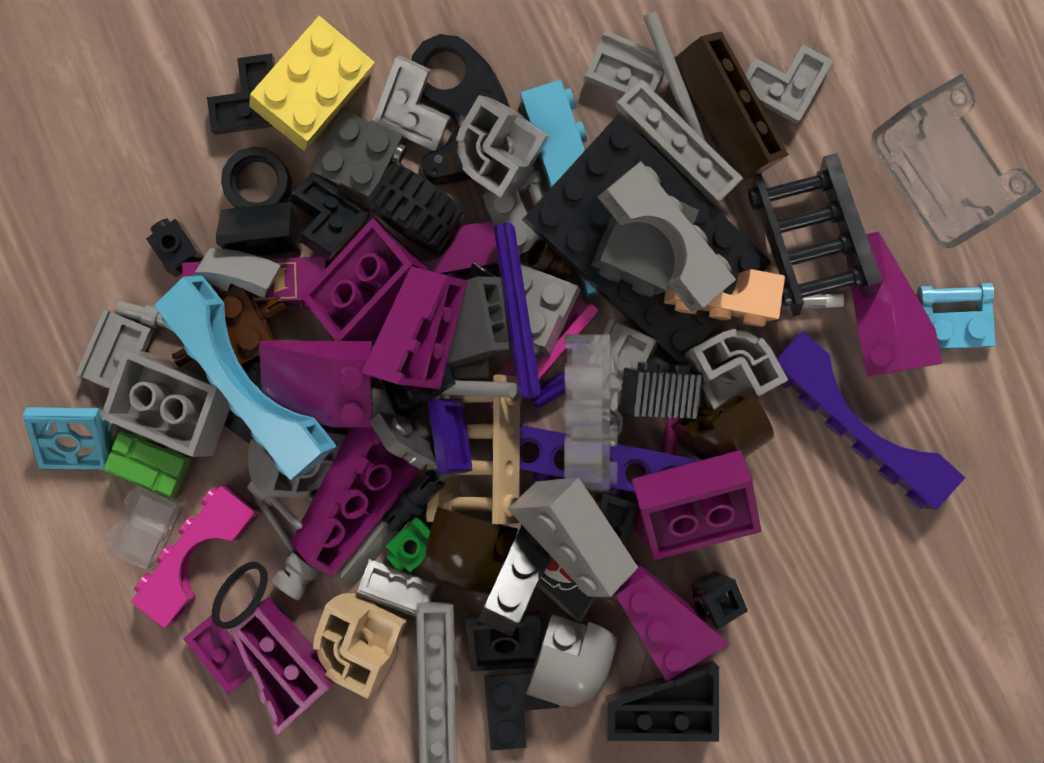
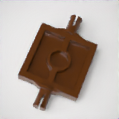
(245, 323)

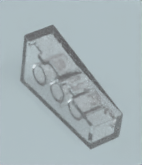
(588, 411)

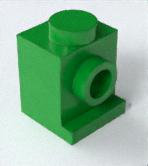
(417, 531)

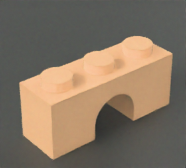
(755, 299)

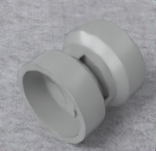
(295, 576)

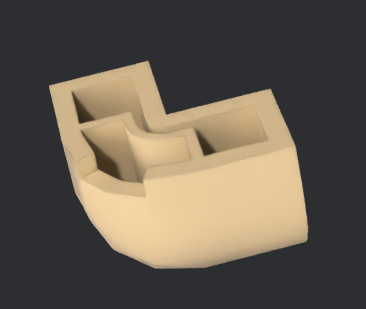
(357, 642)

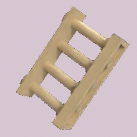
(505, 463)

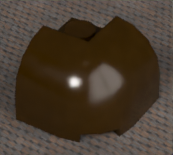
(728, 428)
(468, 550)

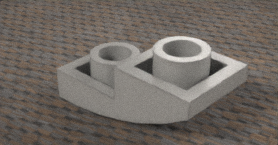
(239, 268)

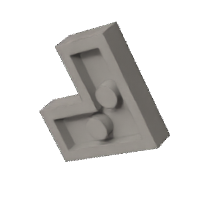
(789, 92)
(401, 109)

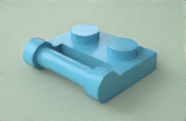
(961, 329)

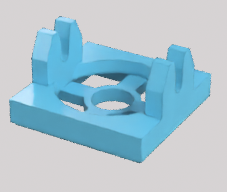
(39, 427)

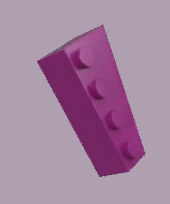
(351, 500)

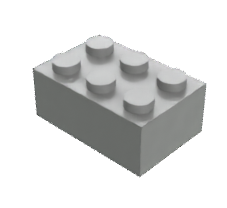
(166, 404)

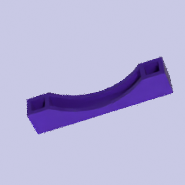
(923, 475)

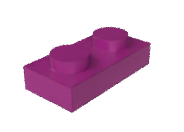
(219, 654)

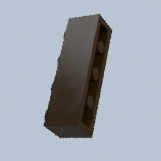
(730, 105)

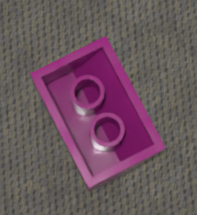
(361, 284)
(697, 504)

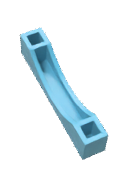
(199, 321)

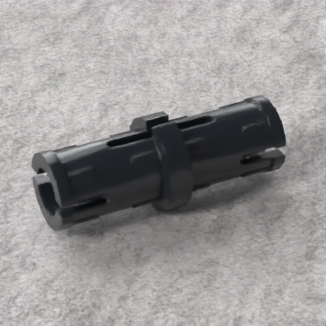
(413, 501)

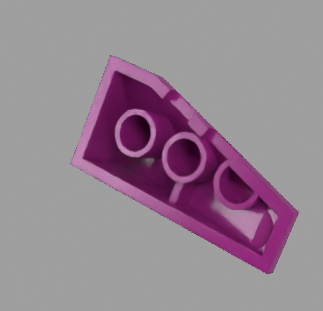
(893, 323)

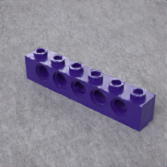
(552, 443)

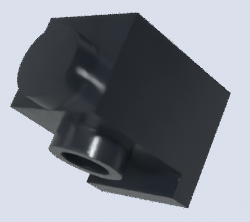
(184, 250)
(712, 600)

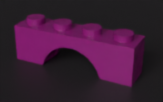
(471, 245)

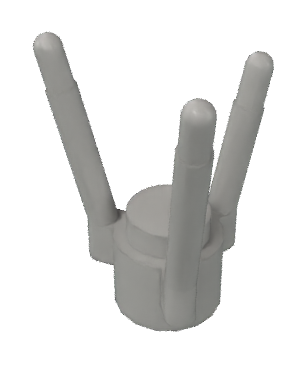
(263, 502)

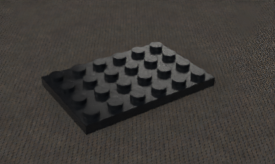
(575, 219)

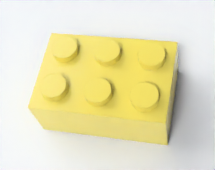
(311, 83)

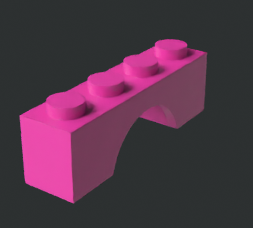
(168, 589)

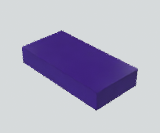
(450, 436)

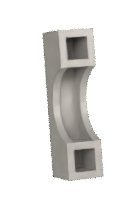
(698, 271)

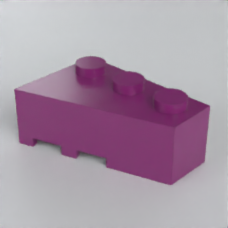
(418, 331)
(667, 624)
(281, 663)

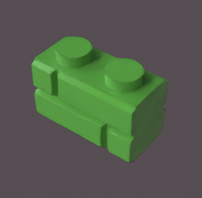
(148, 464)

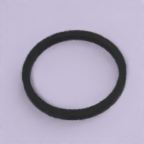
(254, 603)

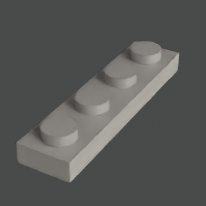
(678, 142)

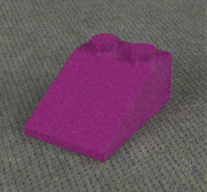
(319, 380)

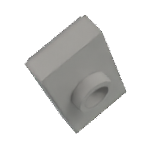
(394, 588)

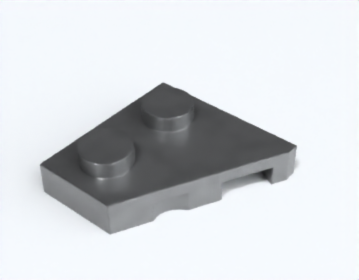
(407, 439)

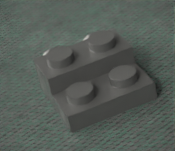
(358, 153)

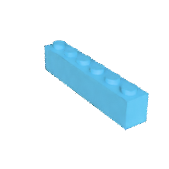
(550, 111)

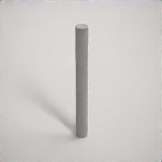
(672, 72)
(477, 388)

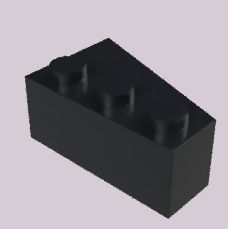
(667, 710)

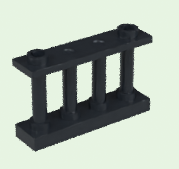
(839, 210)

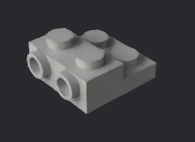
(548, 306)

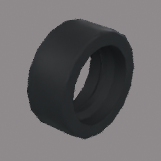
(250, 155)

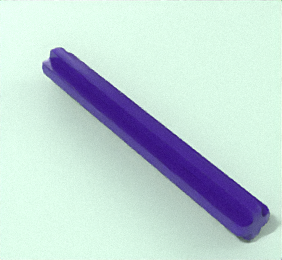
(517, 311)

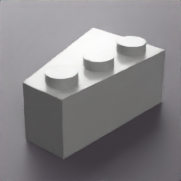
(575, 534)

